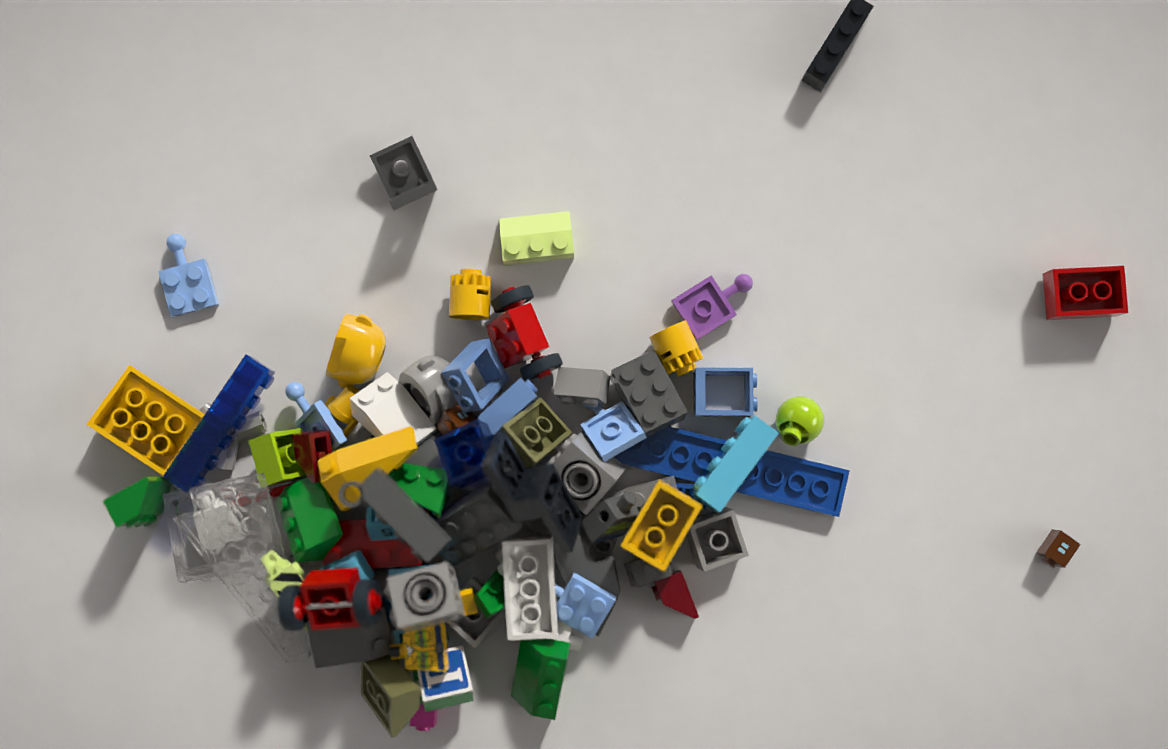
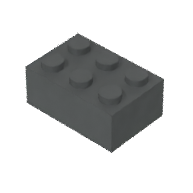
(648, 393)

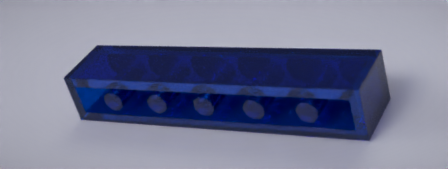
(219, 424)

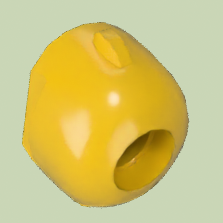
(356, 351)

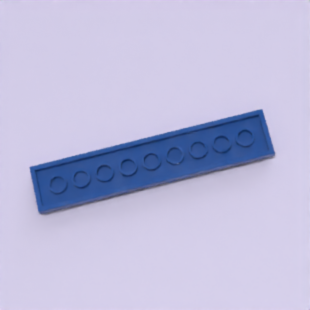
(773, 477)

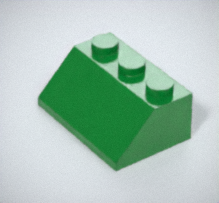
(138, 503)
(308, 520)
(540, 676)

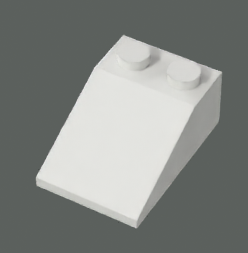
(389, 407)

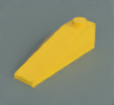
(361, 459)

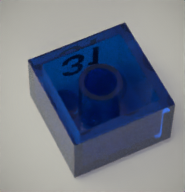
(464, 452)

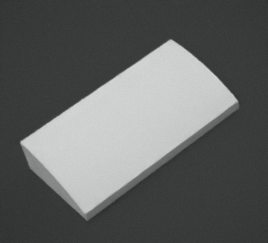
(530, 588)

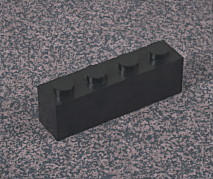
(837, 43)

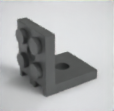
(408, 186)

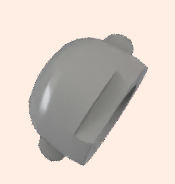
(428, 386)

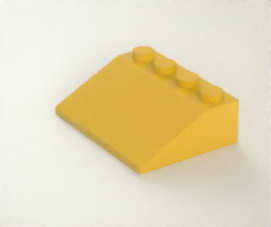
(145, 419)

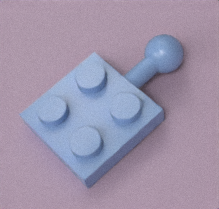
(187, 285)
(315, 417)
(612, 430)
(583, 605)

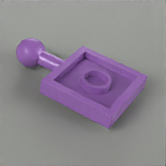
(707, 306)

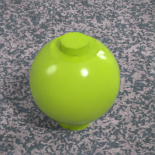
(799, 420)

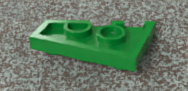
(423, 484)
(491, 595)

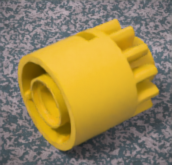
(470, 295)
(676, 348)

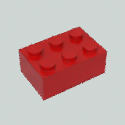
(1085, 292)

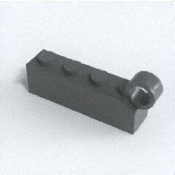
(400, 512)

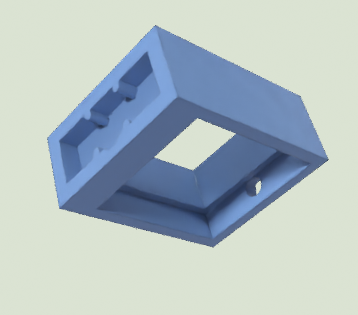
(489, 367)
(750, 382)
(509, 404)

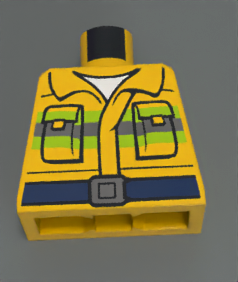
(423, 649)

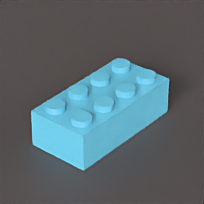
(735, 463)

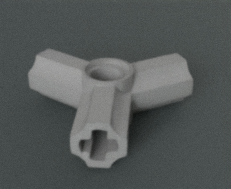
(254, 425)

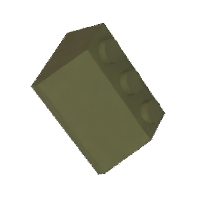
(535, 432)
(389, 692)

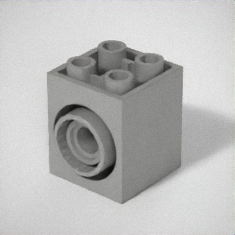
(585, 471)
(409, 595)

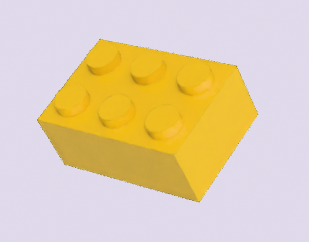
(661, 525)

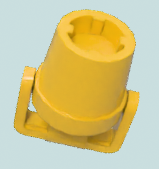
(341, 408)

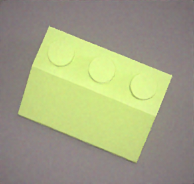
(536, 238)

